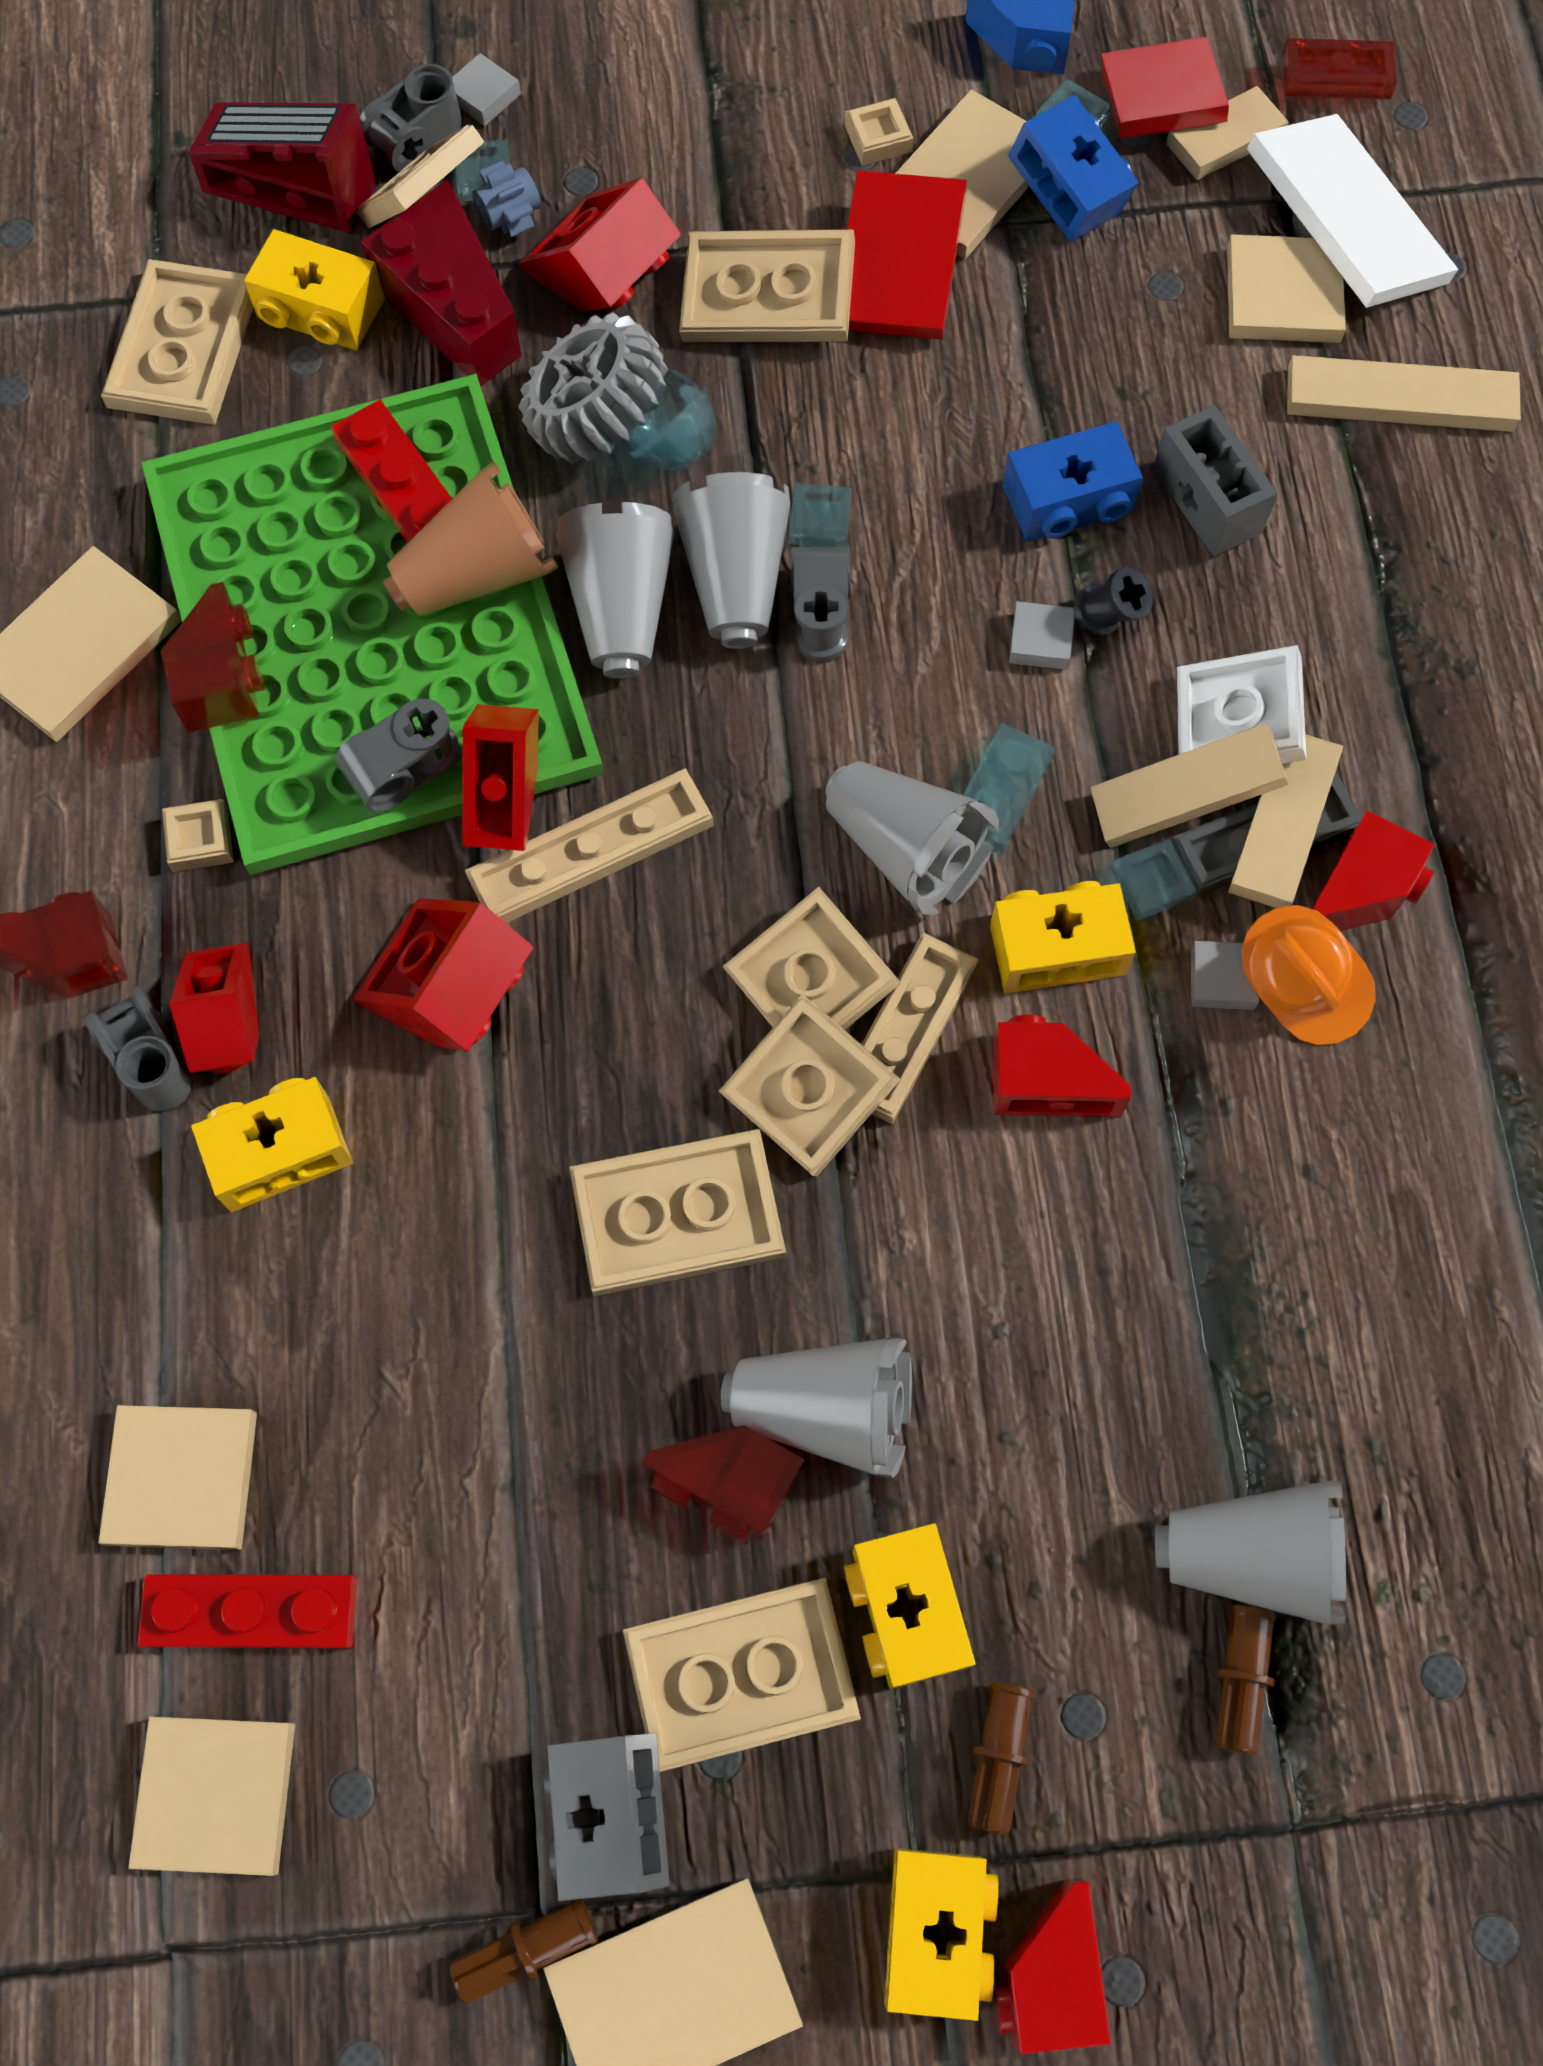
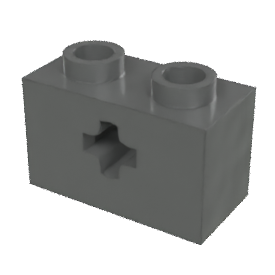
(1214, 480)
(630, 1847)

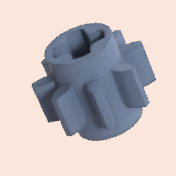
(506, 198)

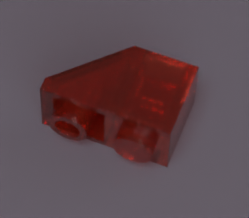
(208, 664)
(63, 945)
(732, 1474)

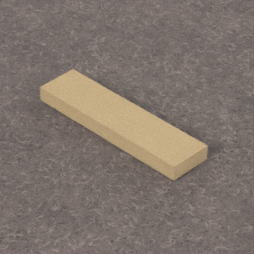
(1403, 393)
(591, 847)

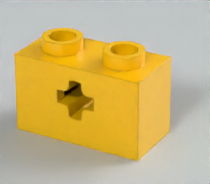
(314, 290)
(1037, 957)
(305, 1147)
(939, 1639)
(916, 1975)

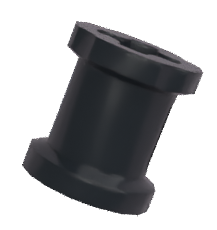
(1121, 598)

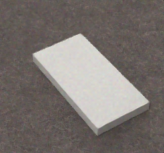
(1351, 210)

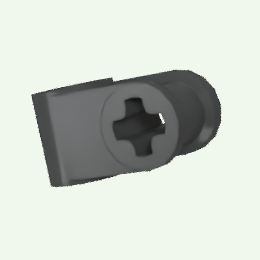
(416, 115)
(821, 600)
(395, 758)
(136, 1042)

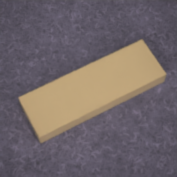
(1189, 785)
(1286, 828)
(917, 1015)

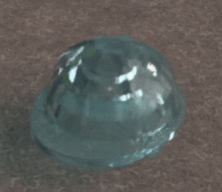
(678, 428)

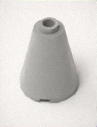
(734, 550)
(617, 580)
(913, 831)
(828, 1401)
(1263, 1550)

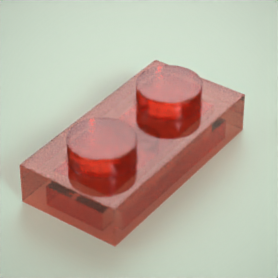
(1339, 68)

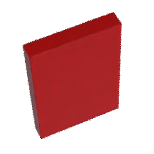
(904, 252)

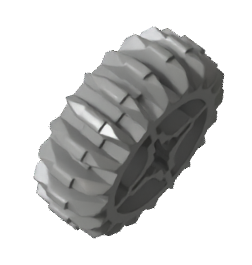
(593, 388)

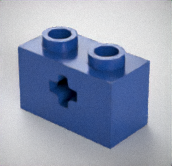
(1072, 168)
(1072, 482)

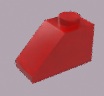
(499, 776)
(1375, 874)
(216, 1009)
(1052, 1073)
(1056, 1979)

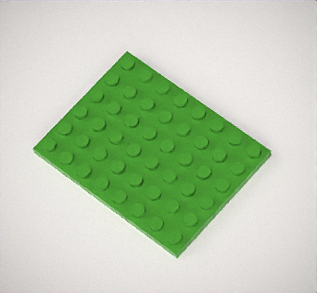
(308, 558)

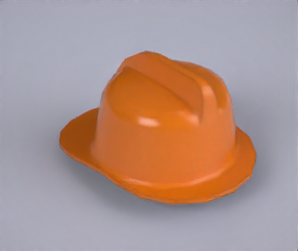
(1308, 975)

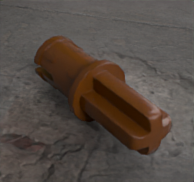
(1245, 1679)
(1000, 1758)
(523, 1951)

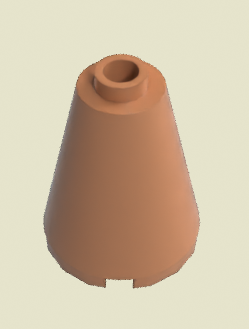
(468, 549)

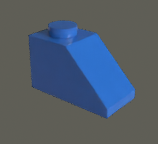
(1025, 32)

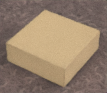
(878, 131)
(197, 835)

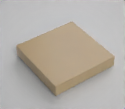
(419, 176)
(1283, 290)
(813, 955)
(809, 1085)
(178, 1477)
(212, 1796)

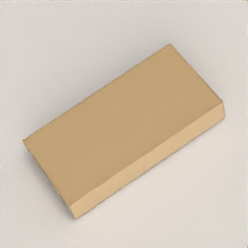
(1218, 145)

